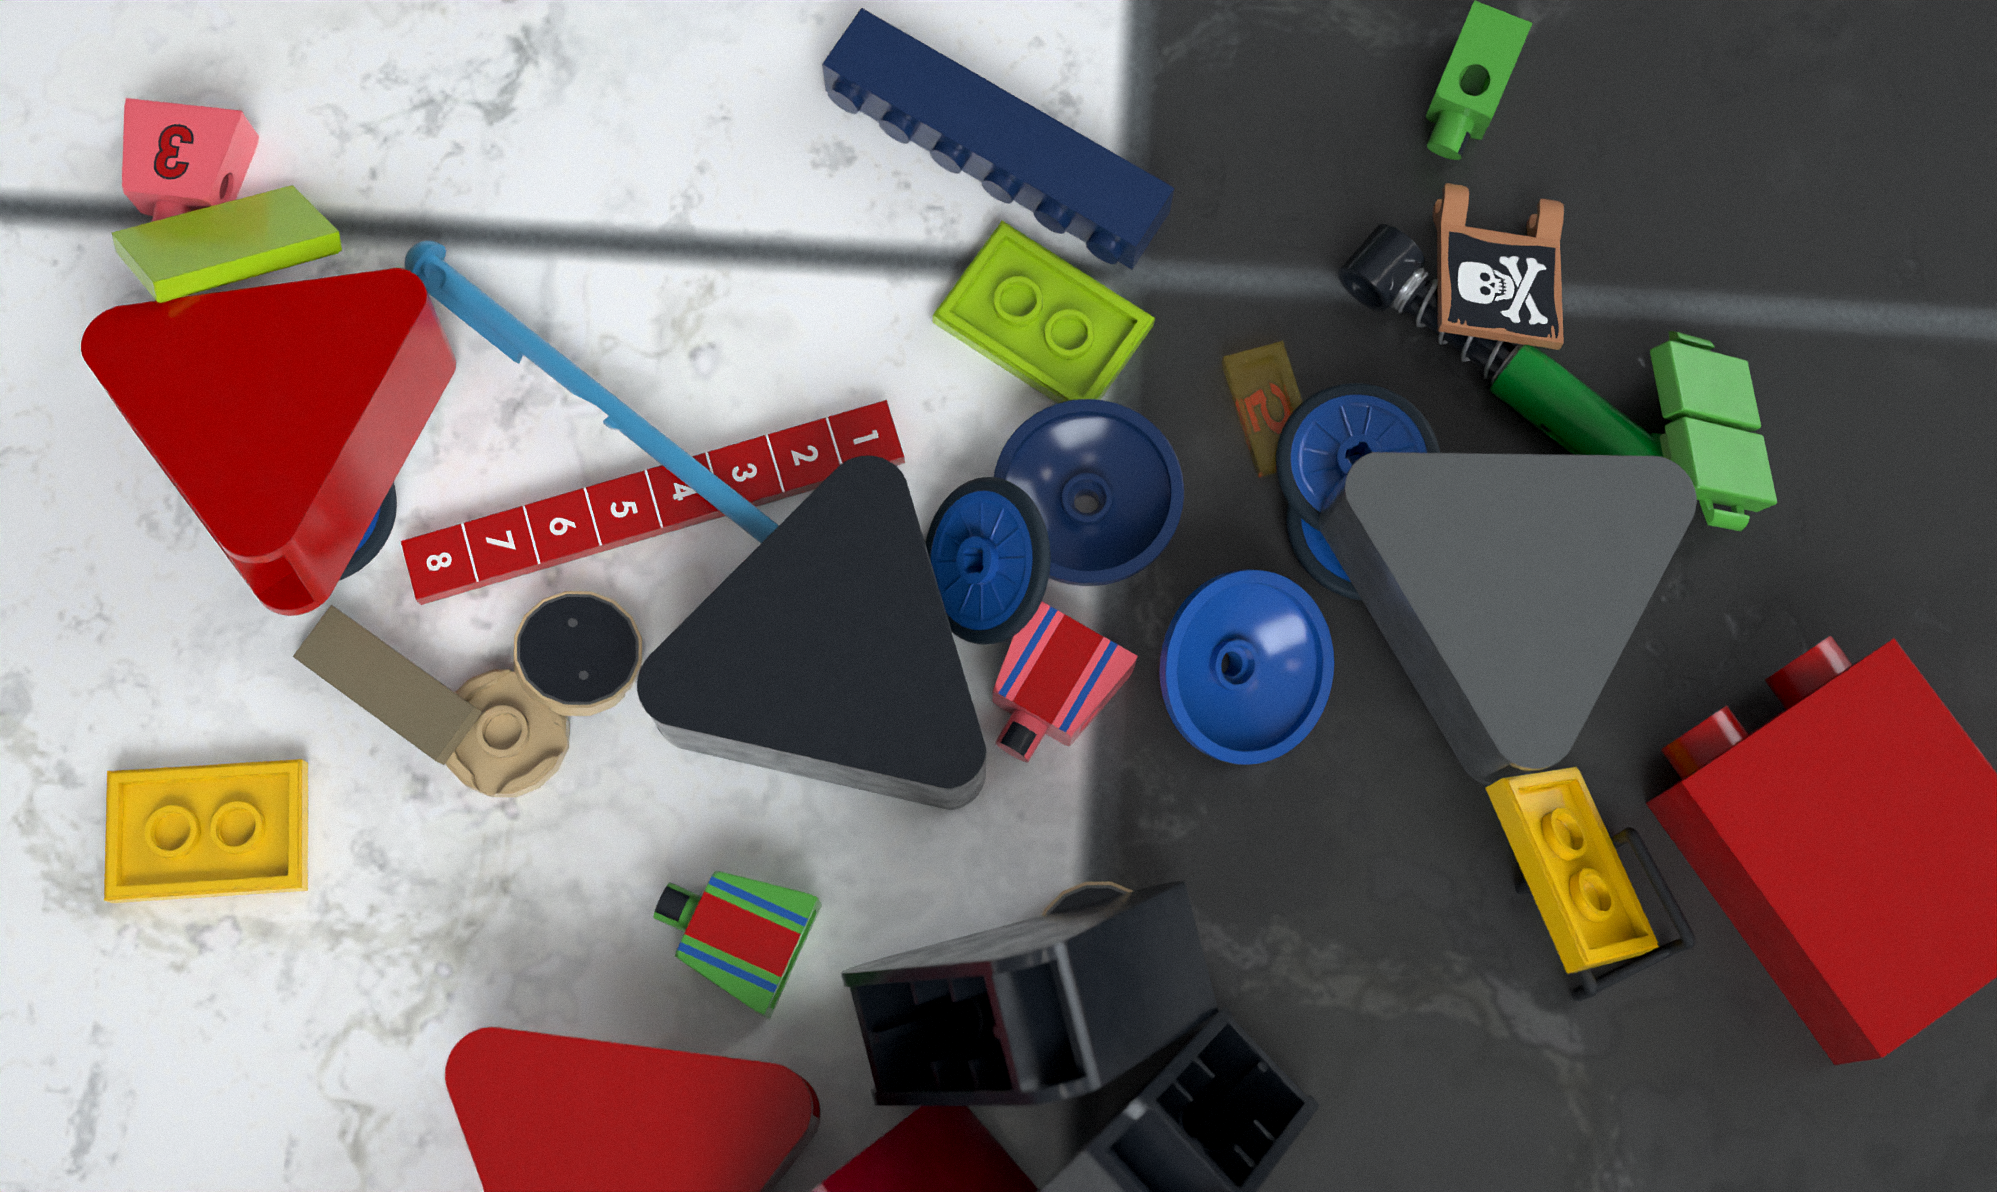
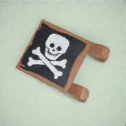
(1496, 280)

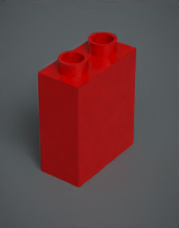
(1847, 845)

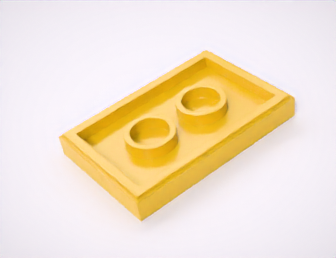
(206, 831)
(1572, 868)

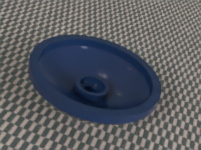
(1117, 461)

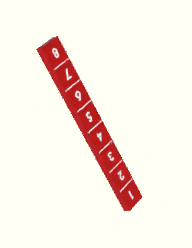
(641, 504)

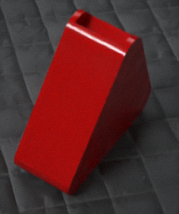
(280, 412)
(623, 1115)

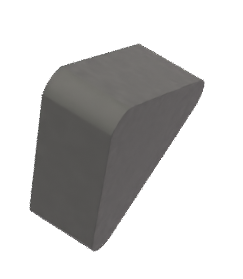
(1507, 584)

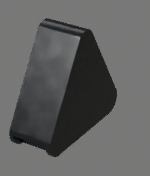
(828, 654)
(1034, 1003)
(1200, 1124)

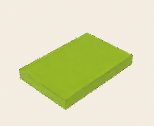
(226, 243)
(1042, 318)

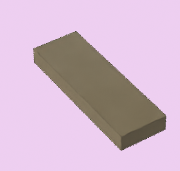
(387, 685)

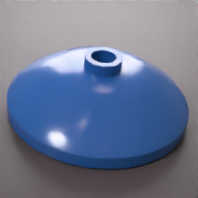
(1275, 672)

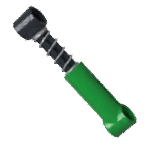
(1390, 273)

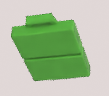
(1712, 428)

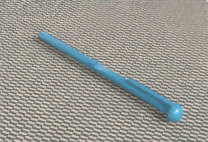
(516, 340)

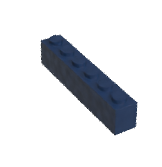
(996, 139)

